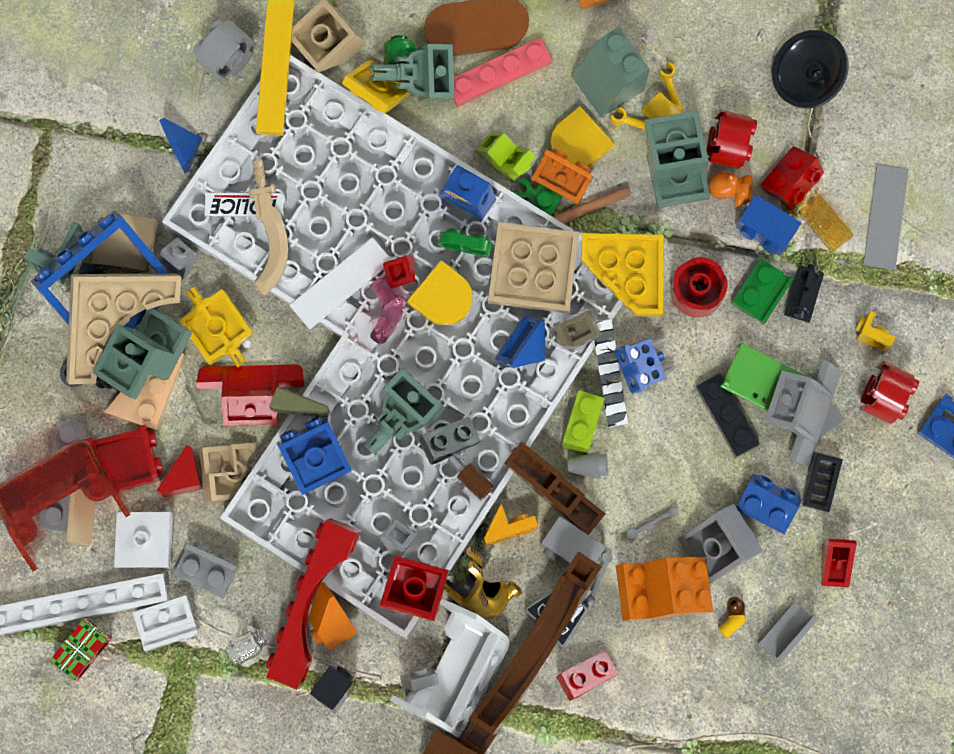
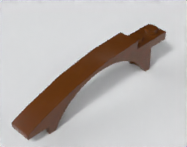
(514, 682)

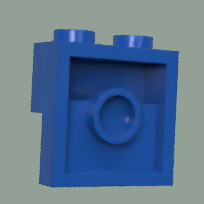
(313, 455)

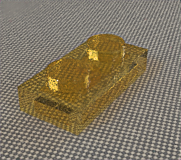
(825, 223)

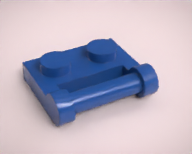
(939, 429)

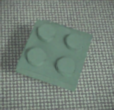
(677, 159)
(142, 352)

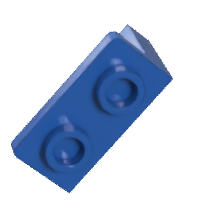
(769, 503)

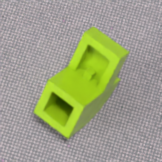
(505, 155)

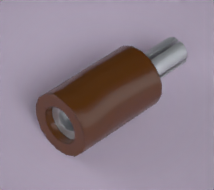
(471, 478)

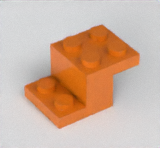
(664, 588)

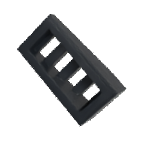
(834, 474)

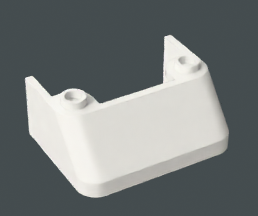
(462, 672)

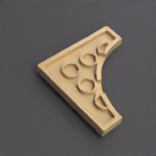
(100, 304)

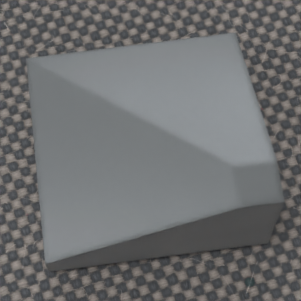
(397, 538)

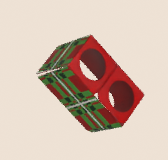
(80, 649)

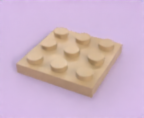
(533, 267)

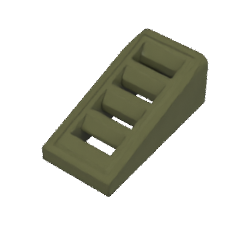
(292, 403)

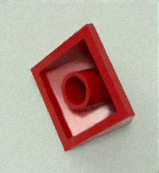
(414, 588)

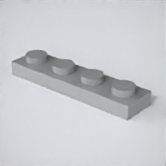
(55, 516)

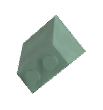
(611, 73)

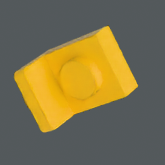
(874, 336)

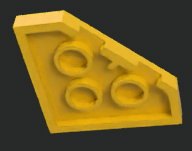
(629, 268)

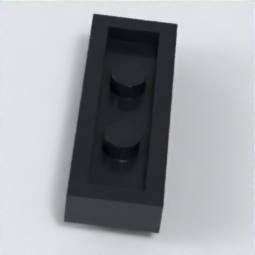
(727, 416)

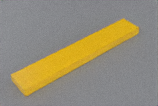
(275, 67)

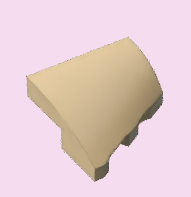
(223, 470)

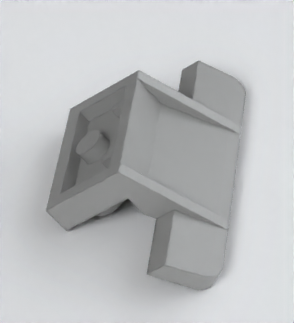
(802, 407)

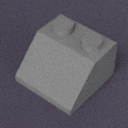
(723, 541)

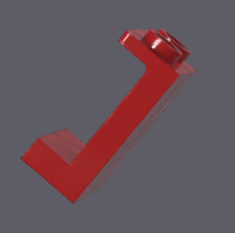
(130, 457)

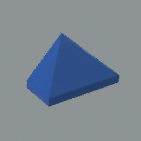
(183, 142)
(525, 344)

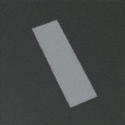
(886, 217)

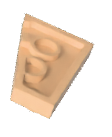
(150, 403)

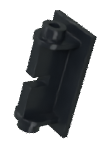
(804, 293)

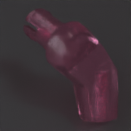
(391, 313)

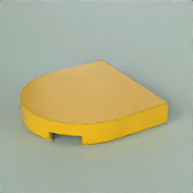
(581, 139)
(442, 296)

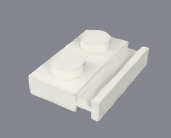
(165, 623)

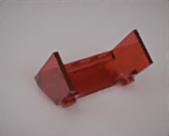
(49, 482)

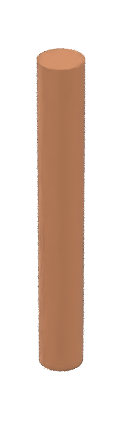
(593, 205)

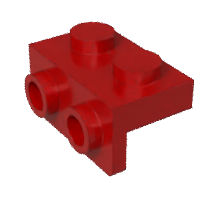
(793, 177)

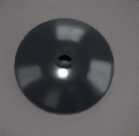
(800, 59)

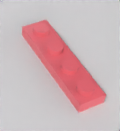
(500, 71)

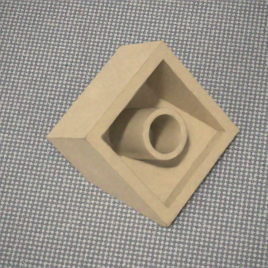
(326, 37)

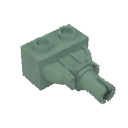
(425, 71)
(407, 408)

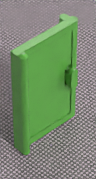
(754, 376)

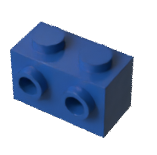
(767, 225)

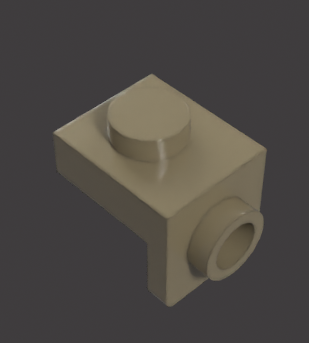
(577, 330)

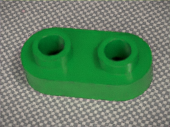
(454, 240)

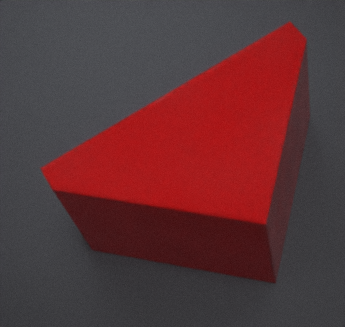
(182, 476)
(837, 562)

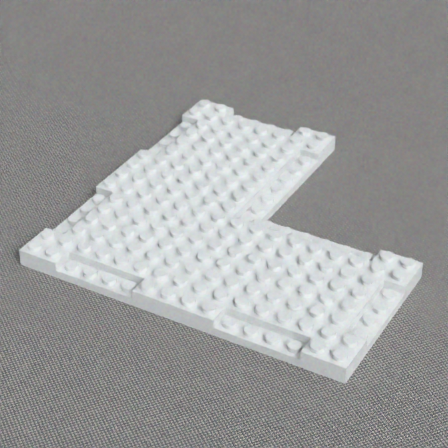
(343, 181)

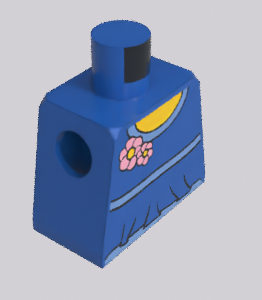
(467, 192)

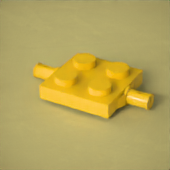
(216, 326)

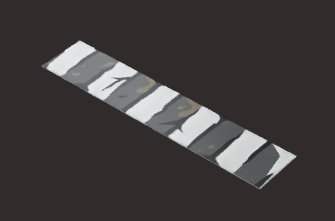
(610, 375)

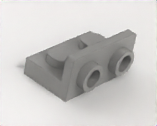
(205, 569)

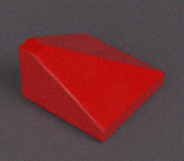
(400, 271)

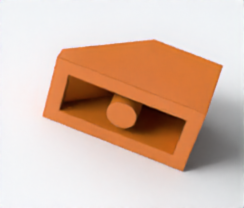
(329, 620)

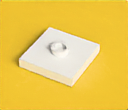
(143, 540)

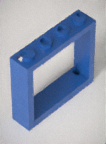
(86, 243)

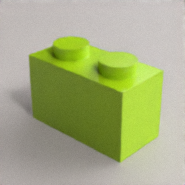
(582, 422)

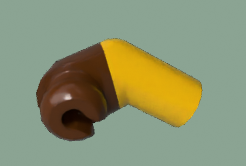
(736, 617)

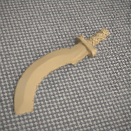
(274, 229)

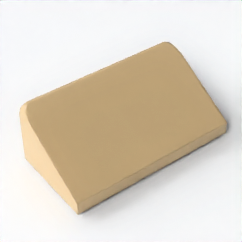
(80, 519)

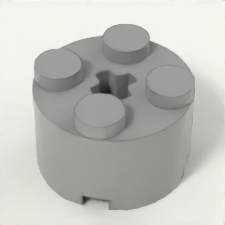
(224, 50)

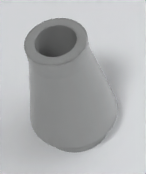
(589, 465)

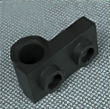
(449, 440)

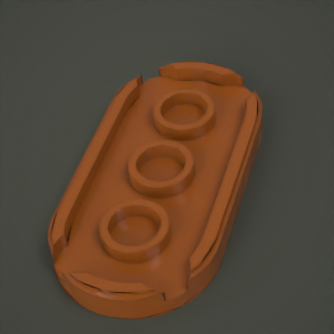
(477, 25)

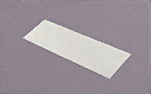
(340, 283)

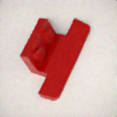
(249, 390)

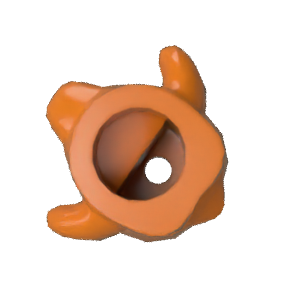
(728, 185)

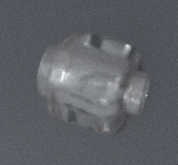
(247, 646)

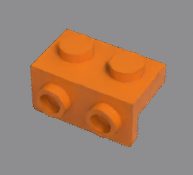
(563, 176)

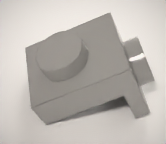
(178, 257)
(418, 679)

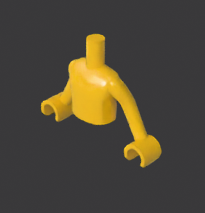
(658, 106)

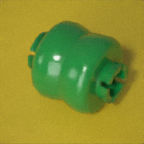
(397, 47)

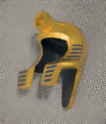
(482, 596)

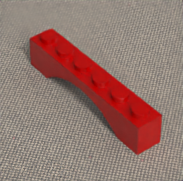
(293, 657)

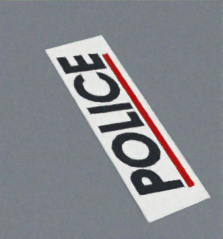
(236, 204)

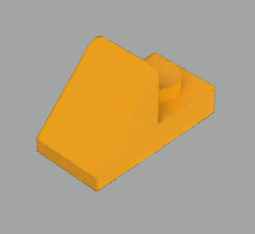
(501, 530)

